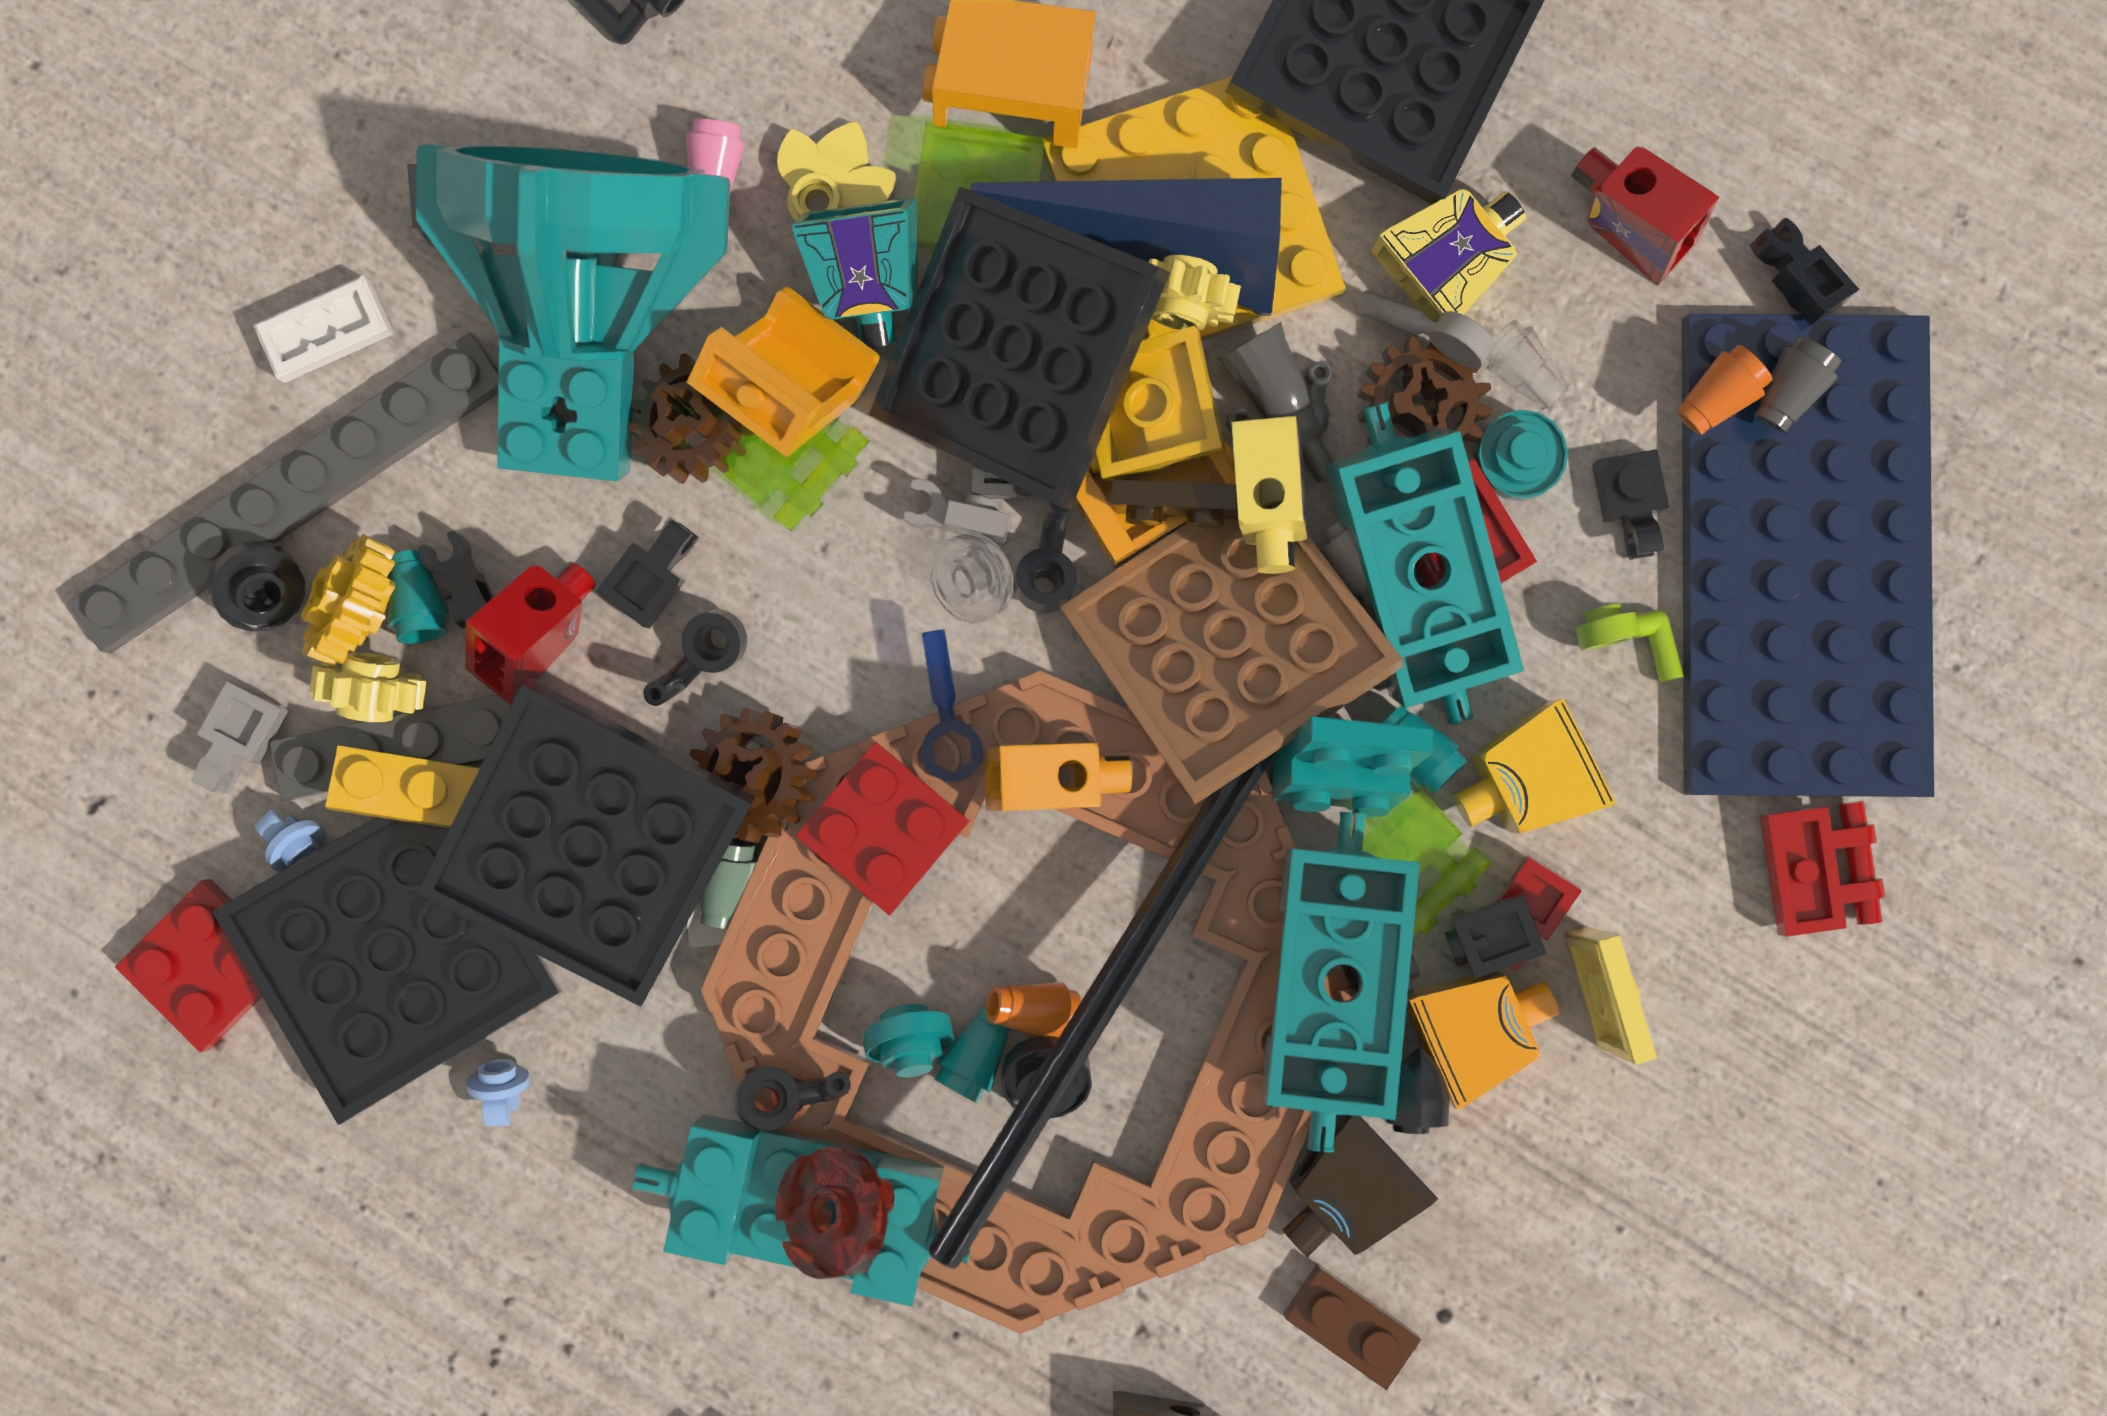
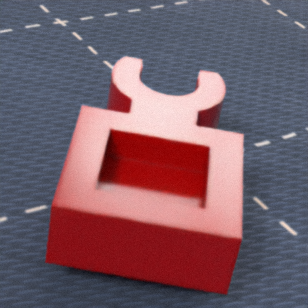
(1546, 894)

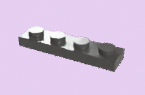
(445, 734)

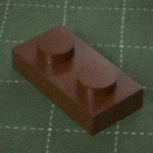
(1352, 1326)

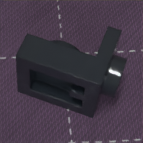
(1495, 936)

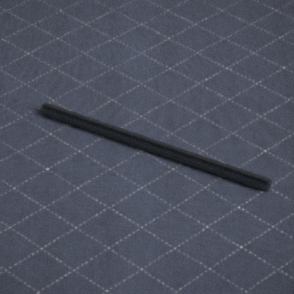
(1090, 1019)

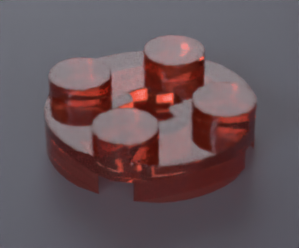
(861, 1207)

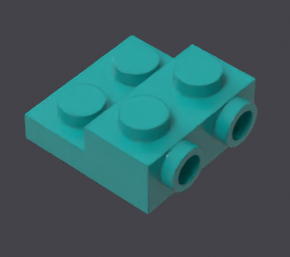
(1349, 765)

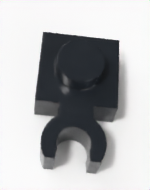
(1806, 277)

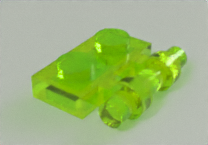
(766, 471)
(1422, 834)

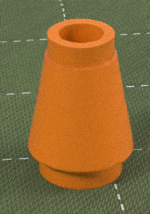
(1724, 389)
(1033, 1008)

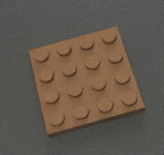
(1227, 656)

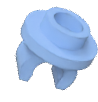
(288, 839)
(499, 1086)

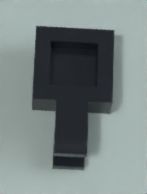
(1633, 490)
(644, 580)
(467, 585)

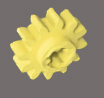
(1194, 294)
(368, 687)

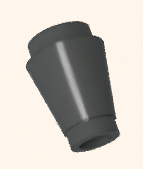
(1797, 383)

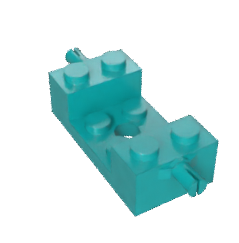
(1412, 501)
(1329, 1051)
(728, 1192)

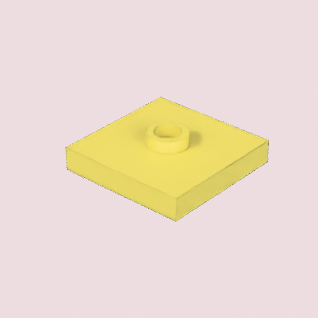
(1610, 994)

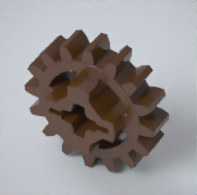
(1421, 376)
(679, 443)
(769, 774)

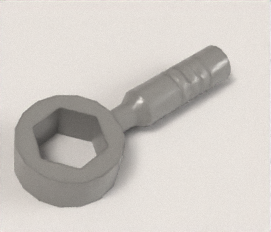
(1452, 334)

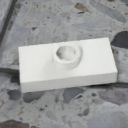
(323, 329)

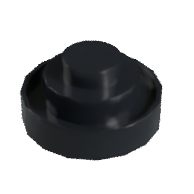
(256, 586)
(1024, 1062)

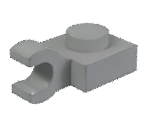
(975, 515)
(238, 728)

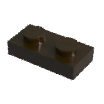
(1148, 501)

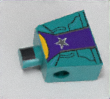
(862, 263)

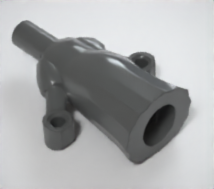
(1278, 390)

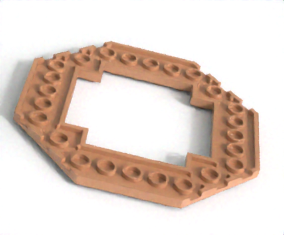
(1226, 1147)

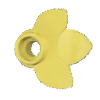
(832, 169)

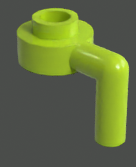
(1611, 626)

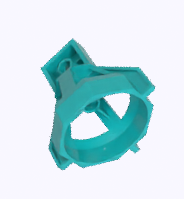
(560, 315)

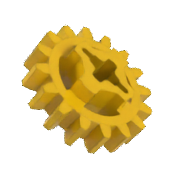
(348, 600)

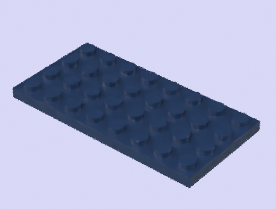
(1811, 570)

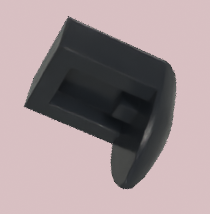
(1421, 1096)

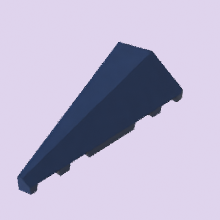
(1216, 220)

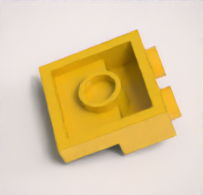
(1162, 410)

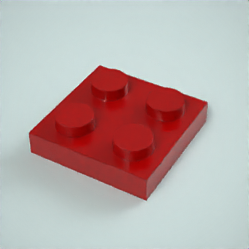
(882, 828)
(193, 969)

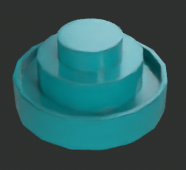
(1522, 454)
(908, 1039)

